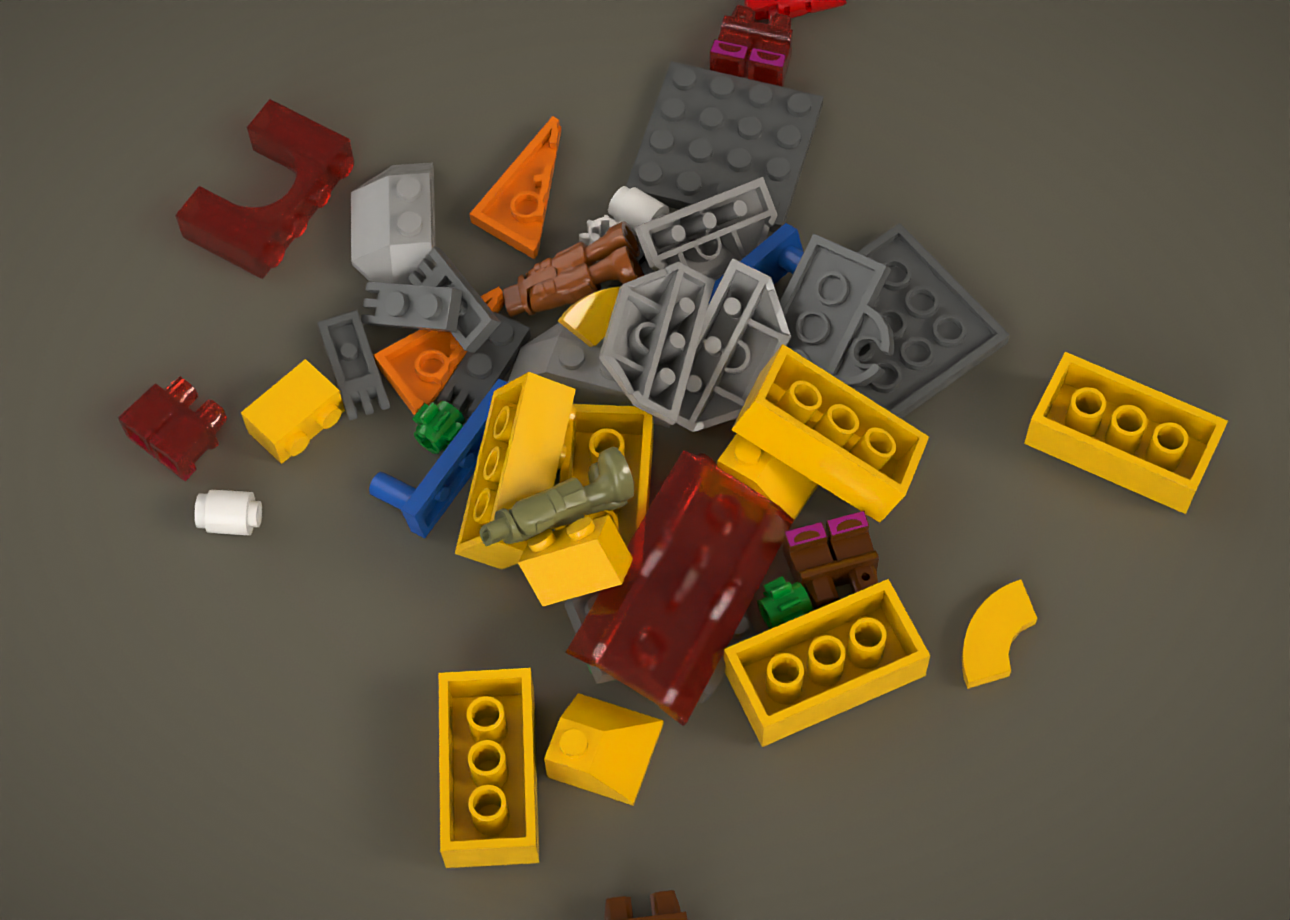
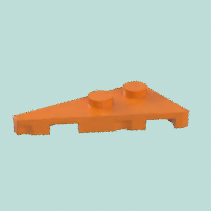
(519, 199)
(426, 360)

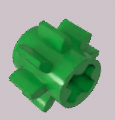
(437, 425)
(783, 602)

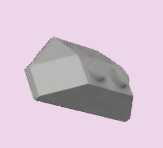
(393, 223)
(711, 230)
(656, 337)
(735, 344)
(570, 361)

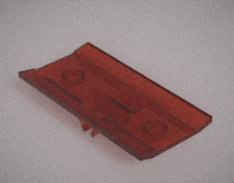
(686, 587)

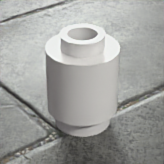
(635, 207)
(228, 512)

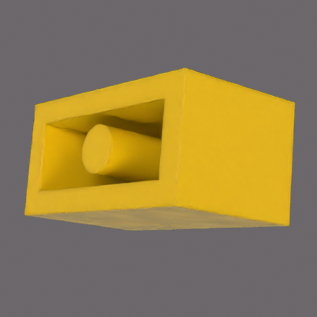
(293, 411)
(575, 560)

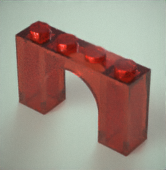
(260, 235)

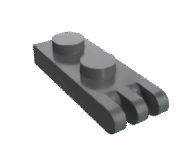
(413, 306)
(475, 318)
(352, 363)
(483, 368)

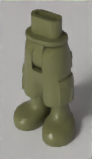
(564, 503)

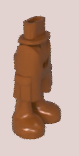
(575, 272)

